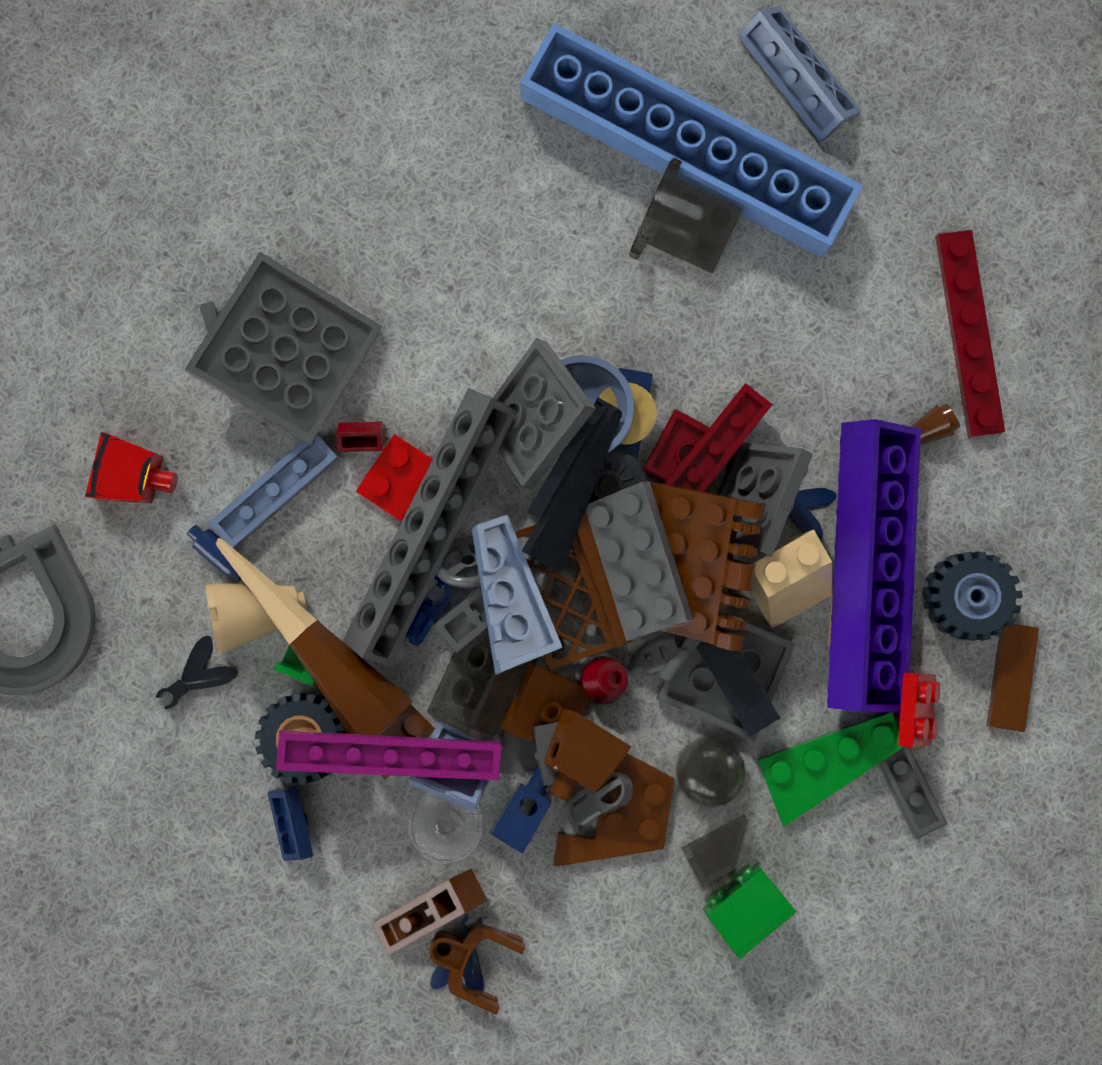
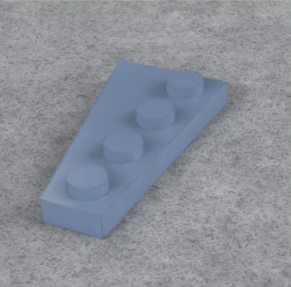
(512, 602)

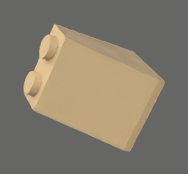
(792, 578)

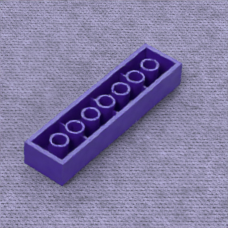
(873, 565)

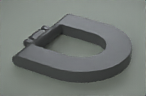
(71, 609)

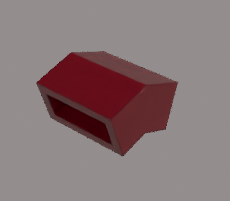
(360, 429)

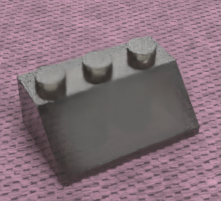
(472, 694)

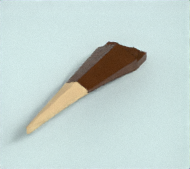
(353, 688)

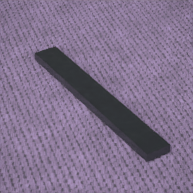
(736, 682)

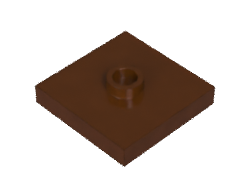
(541, 701)

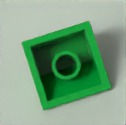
(747, 909)

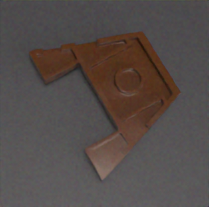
(631, 828)

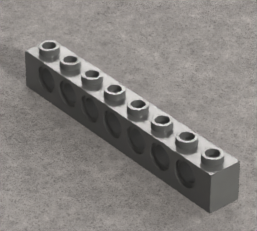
(429, 527)

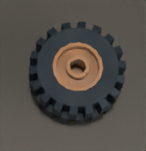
(295, 713)

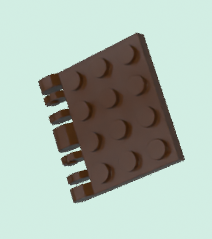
(703, 541)

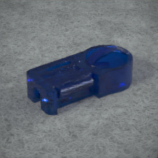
(427, 616)

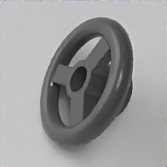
(465, 572)

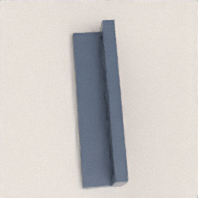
(798, 72)

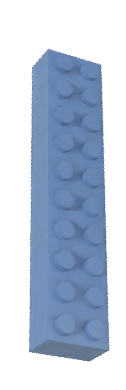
(717, 152)

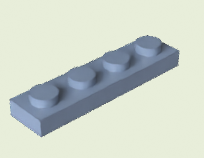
(273, 491)

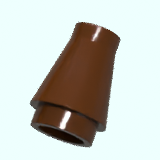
(937, 424)

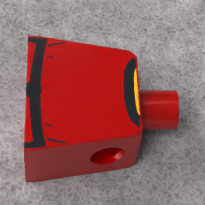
(127, 472)

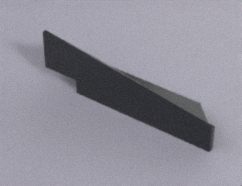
(569, 488)

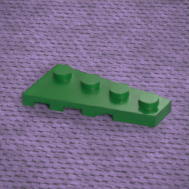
(823, 765)

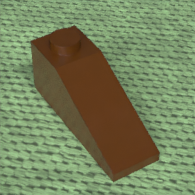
(430, 911)

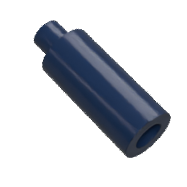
(206, 546)

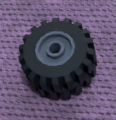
(972, 596)

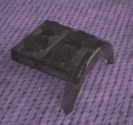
(686, 222)

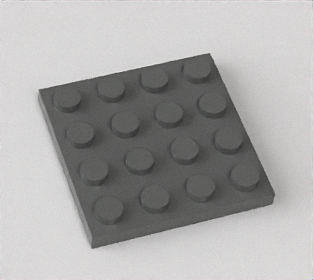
(283, 348)

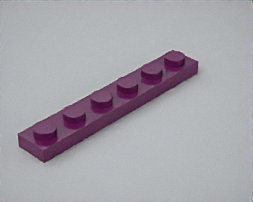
(388, 755)

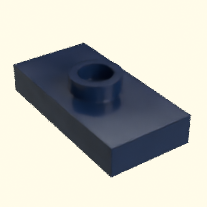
(290, 823)

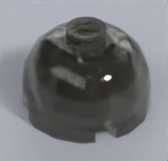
(710, 771)

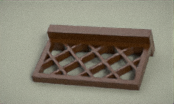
(597, 589)

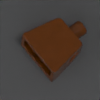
(582, 754)

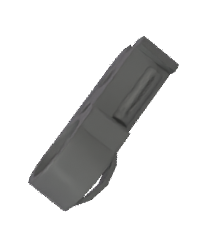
(588, 805)

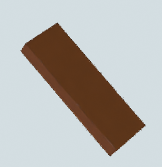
(1012, 678)

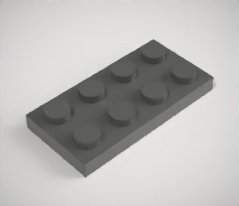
(638, 561)

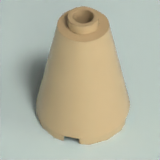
(239, 616)

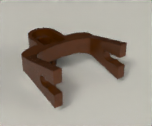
(456, 956)

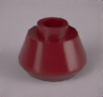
(604, 680)

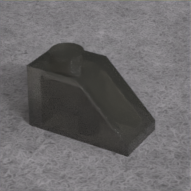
(717, 854)

